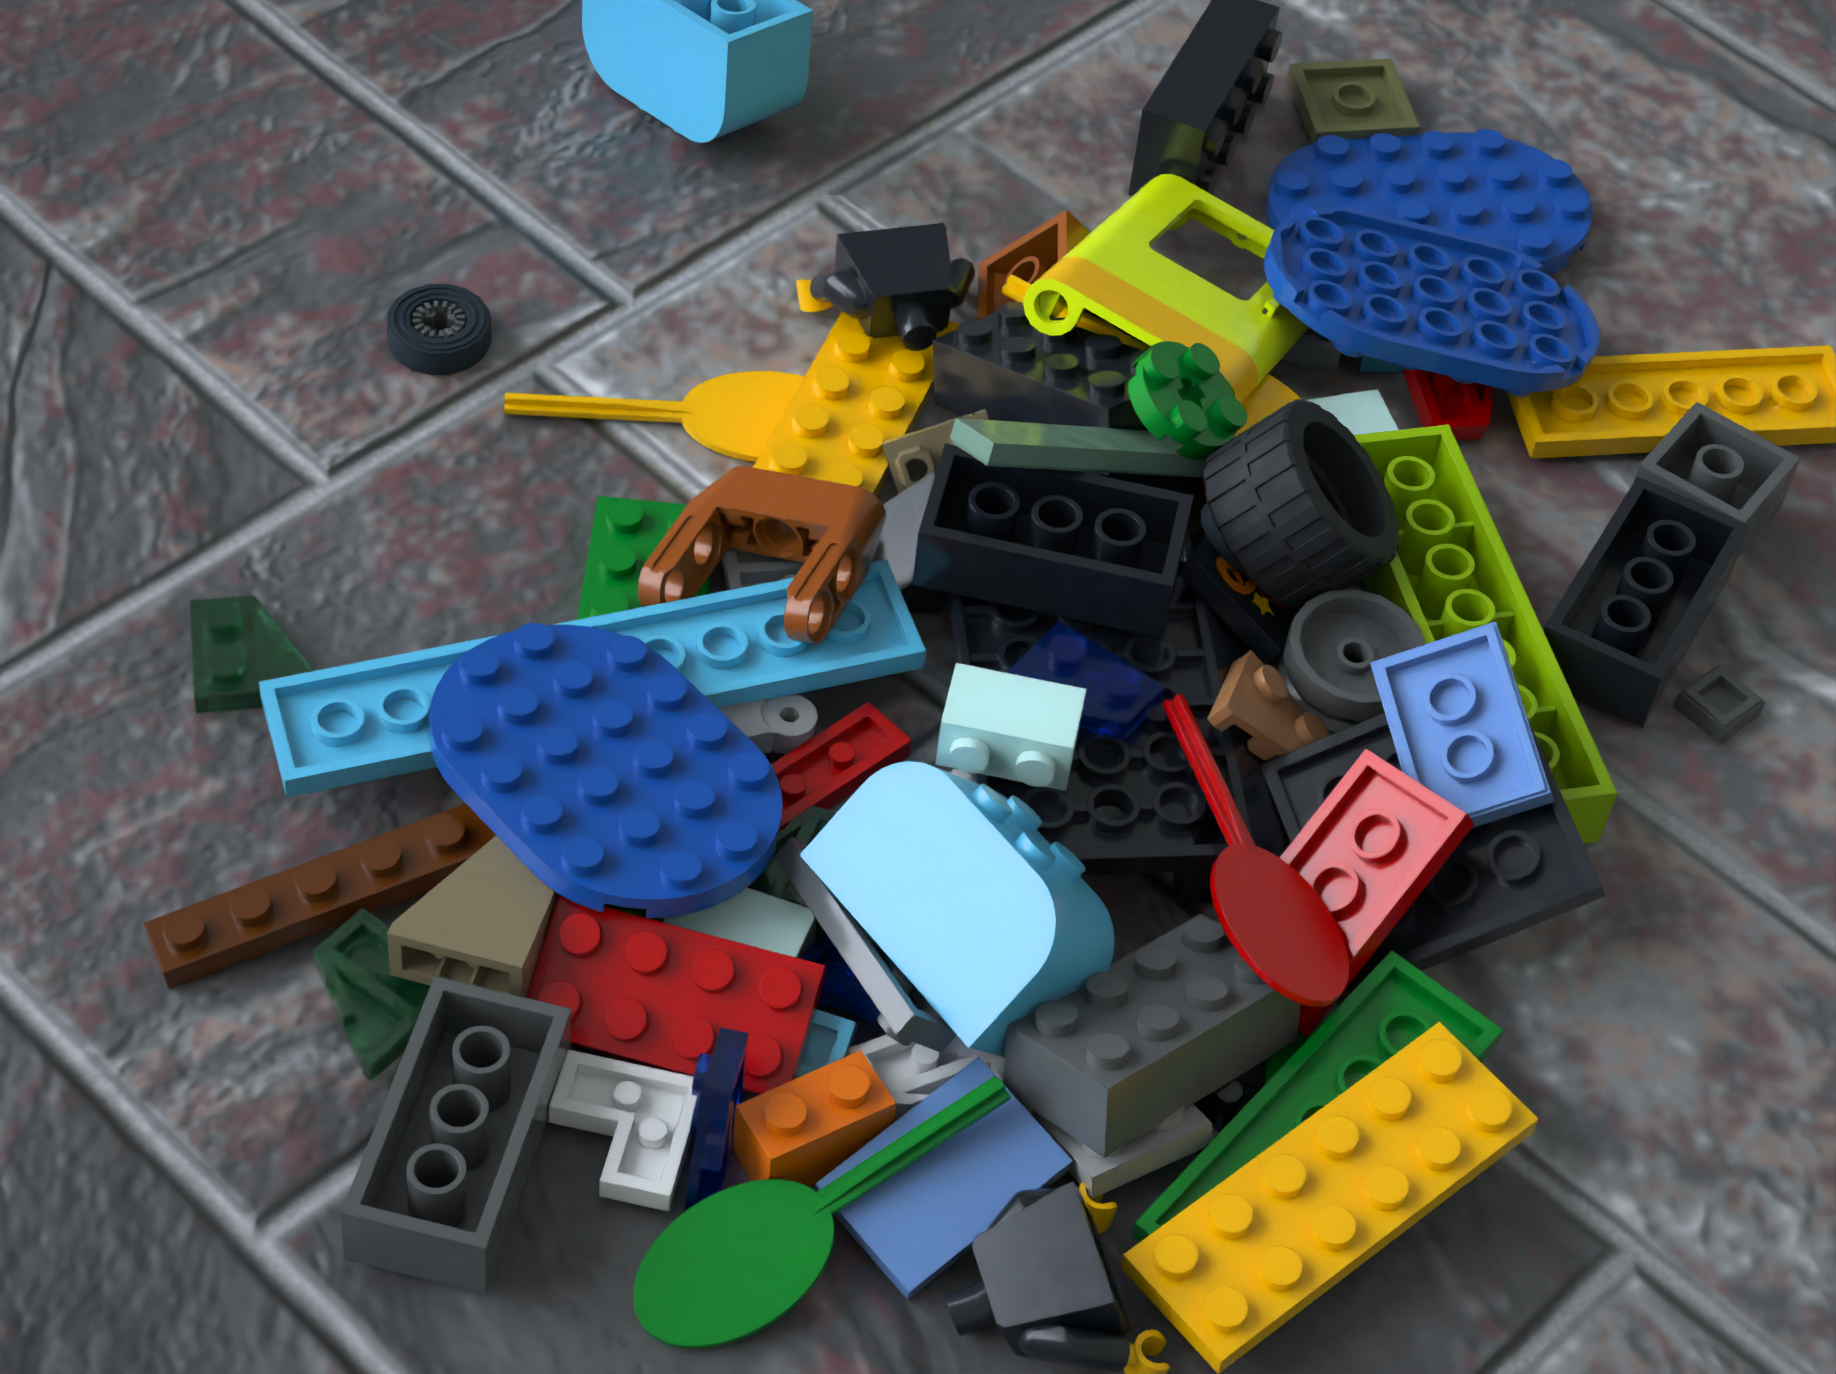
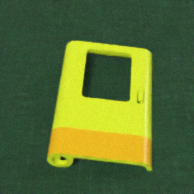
(1157, 299)

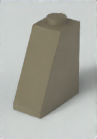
(476, 925)

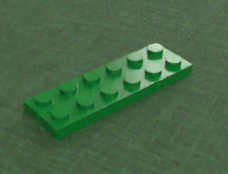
(1365, 1031)

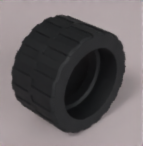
(1301, 505)

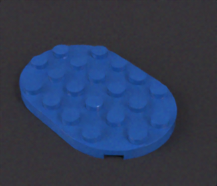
(1444, 181)
(1430, 300)
(605, 770)

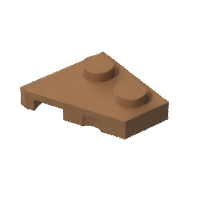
(1260, 704)

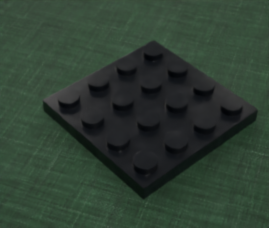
(1490, 885)

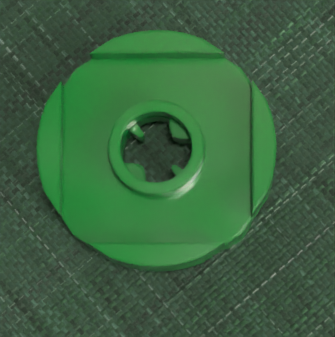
(1209, 408)

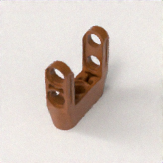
(778, 516)

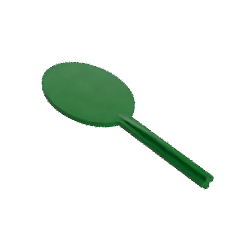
(765, 1243)

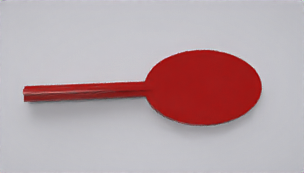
(1259, 898)

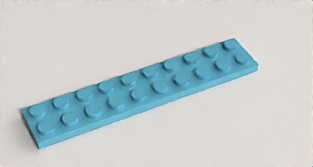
(730, 644)

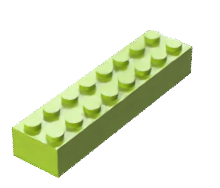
(1460, 577)

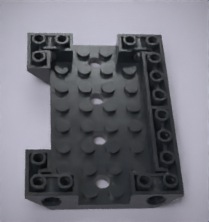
(1147, 772)

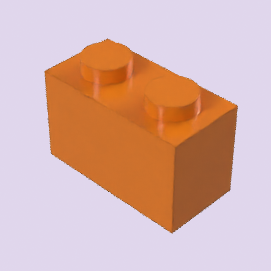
(812, 1122)

